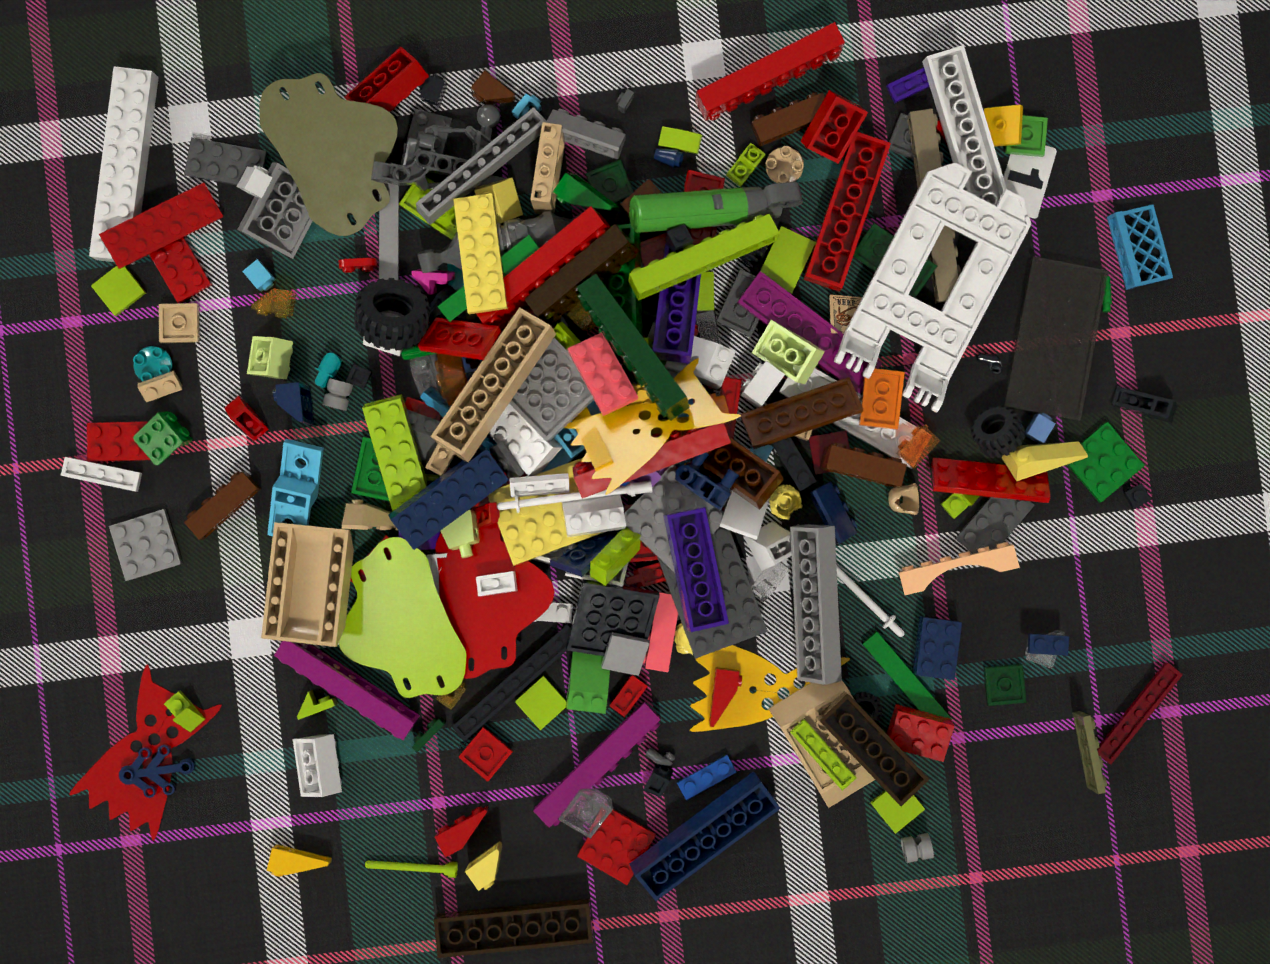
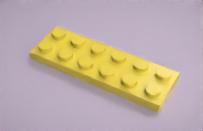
(480, 253)

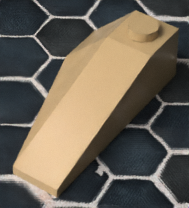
(365, 516)

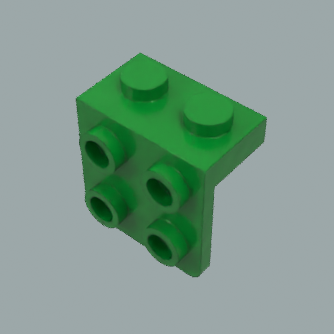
(162, 437)

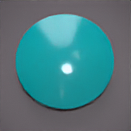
(151, 362)

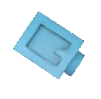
(524, 104)

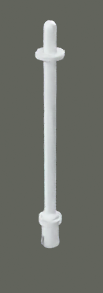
(630, 489)
(888, 621)

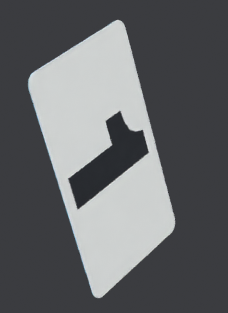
(1029, 178)

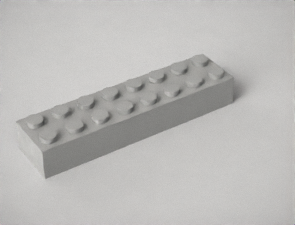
(816, 603)

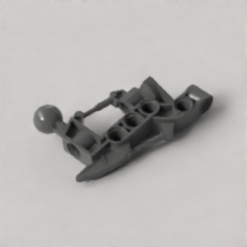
(487, 116)

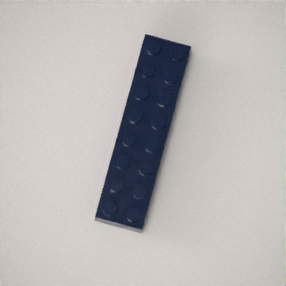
(704, 836)

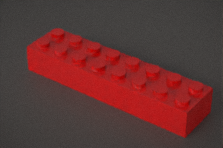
(769, 72)
(847, 211)
(545, 263)
(678, 448)

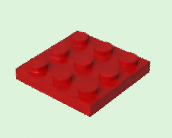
(616, 845)

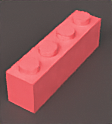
(662, 634)

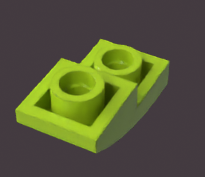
(680, 139)
(745, 164)

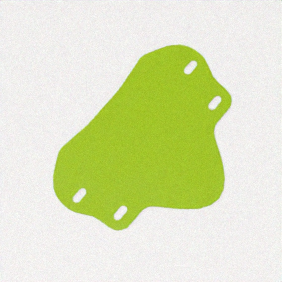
(402, 622)

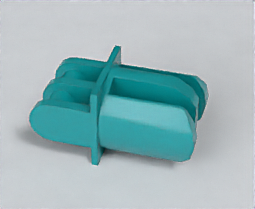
(327, 369)

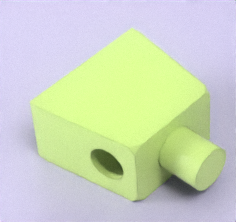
(462, 533)

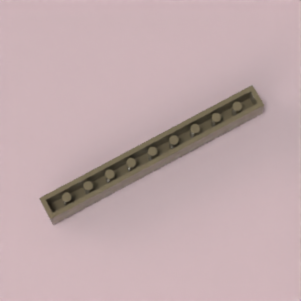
(926, 149)

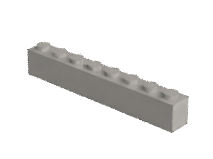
(480, 166)

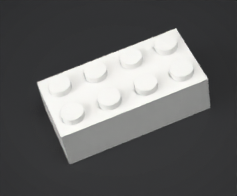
(524, 442)

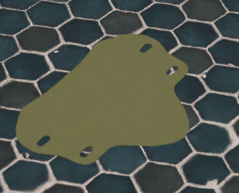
(329, 149)

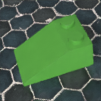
(587, 684)

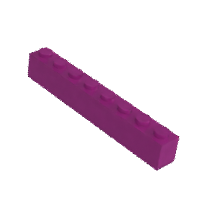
(348, 687)
(598, 762)

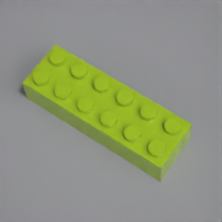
(395, 449)

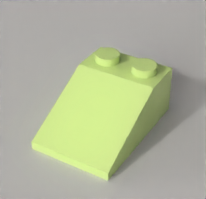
(788, 352)

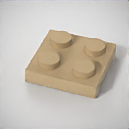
(179, 323)

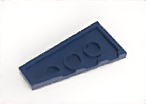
(578, 559)

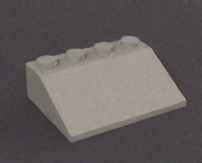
(279, 216)

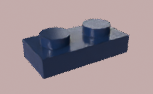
(1048, 644)

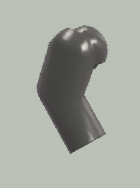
(659, 759)

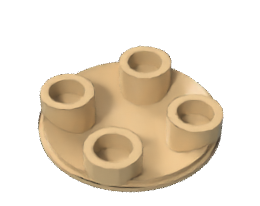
(784, 165)

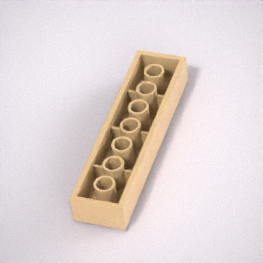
(493, 384)

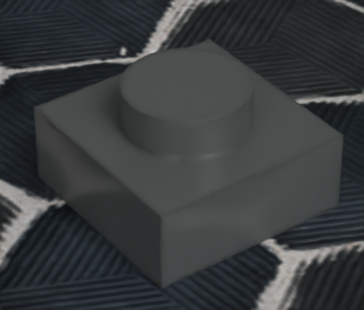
(625, 100)

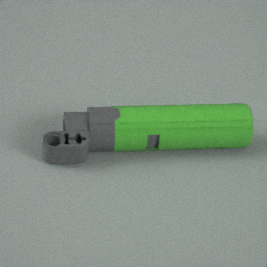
(711, 207)

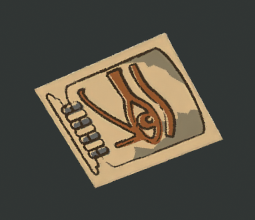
(842, 310)

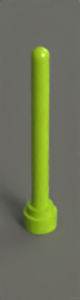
(448, 869)

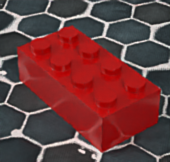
(390, 81)

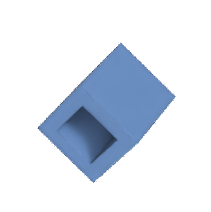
(1039, 428)

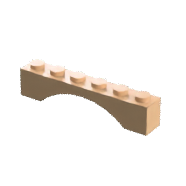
(1000, 559)

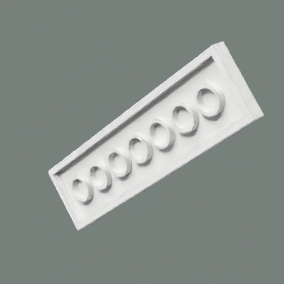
(880, 438)

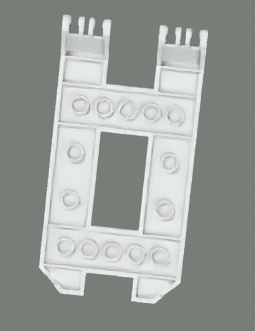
(944, 332)

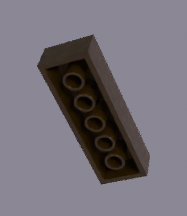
(600, 258)
(872, 748)

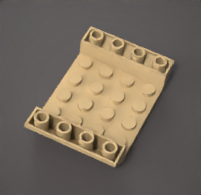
(807, 705)

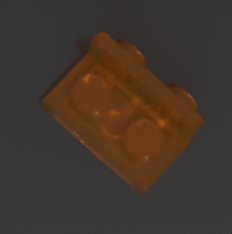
(917, 446)

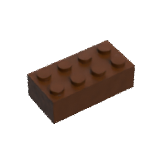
(868, 467)
(756, 477)

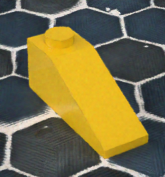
(288, 861)

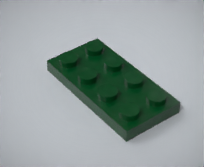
(873, 248)

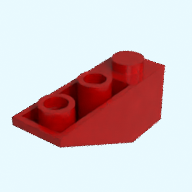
(455, 836)

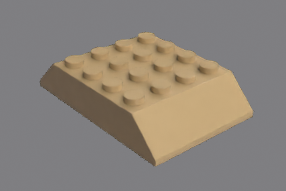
(308, 584)

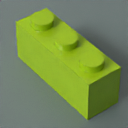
(615, 556)

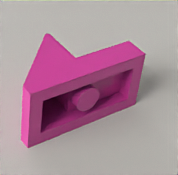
(431, 279)

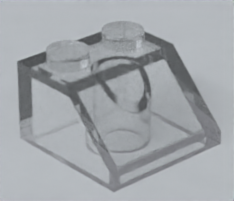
(587, 811)

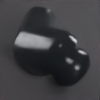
(992, 362)

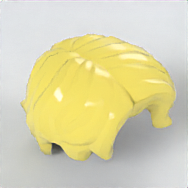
(785, 501)

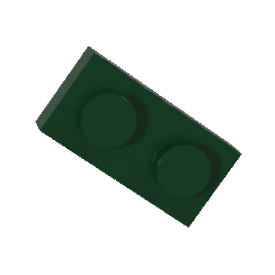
(433, 728)

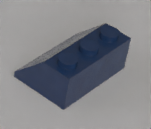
(295, 400)
(833, 511)

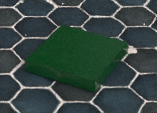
(611, 181)
(1004, 684)

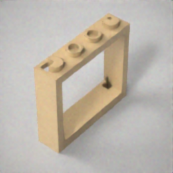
(548, 167)

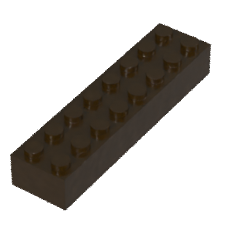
(513, 928)

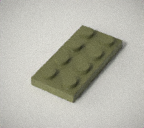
(1088, 747)

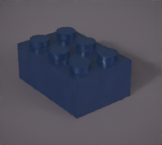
(937, 648)

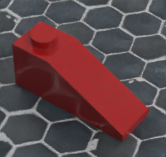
(724, 688)

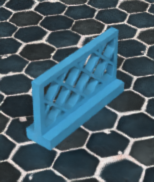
(1126, 249)

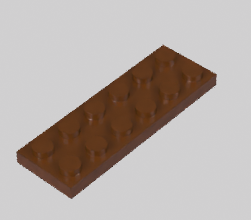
(801, 413)

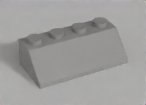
(588, 134)

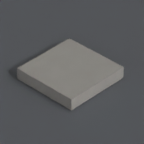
(625, 654)

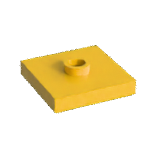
(1005, 124)

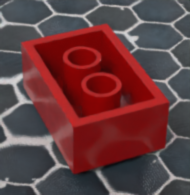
(833, 126)
(920, 732)

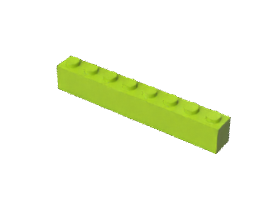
(703, 256)

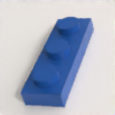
(706, 777)

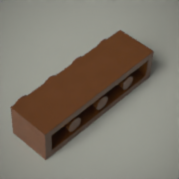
(787, 120)
(222, 505)

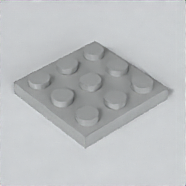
(145, 545)

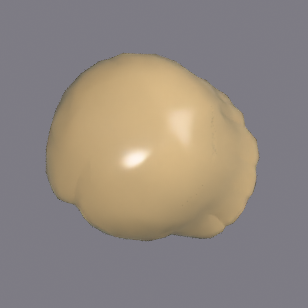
(910, 499)

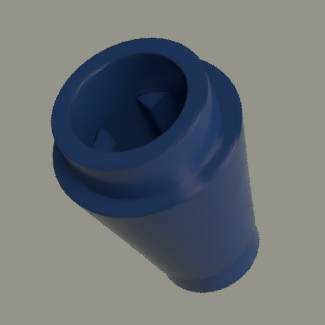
(670, 157)

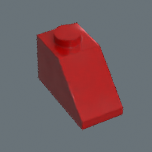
(246, 418)

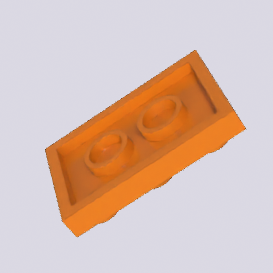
(882, 399)

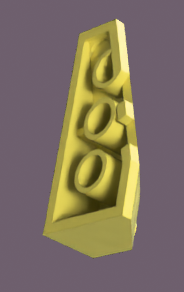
(1039, 458)

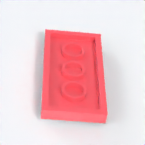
(602, 374)

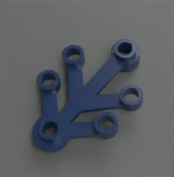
(153, 771)

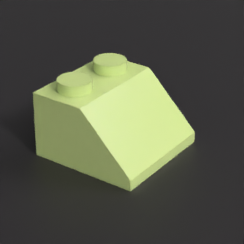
(270, 357)

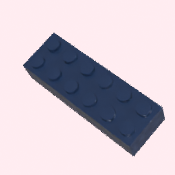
(448, 498)

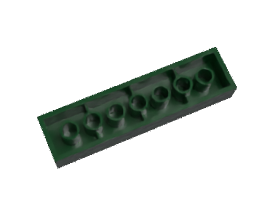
(632, 346)

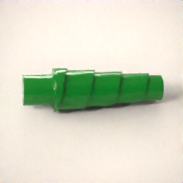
(1107, 300)

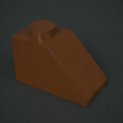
(491, 90)

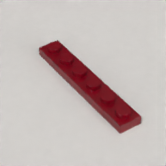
(1138, 712)

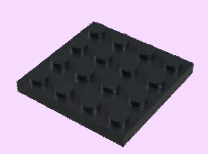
(610, 610)

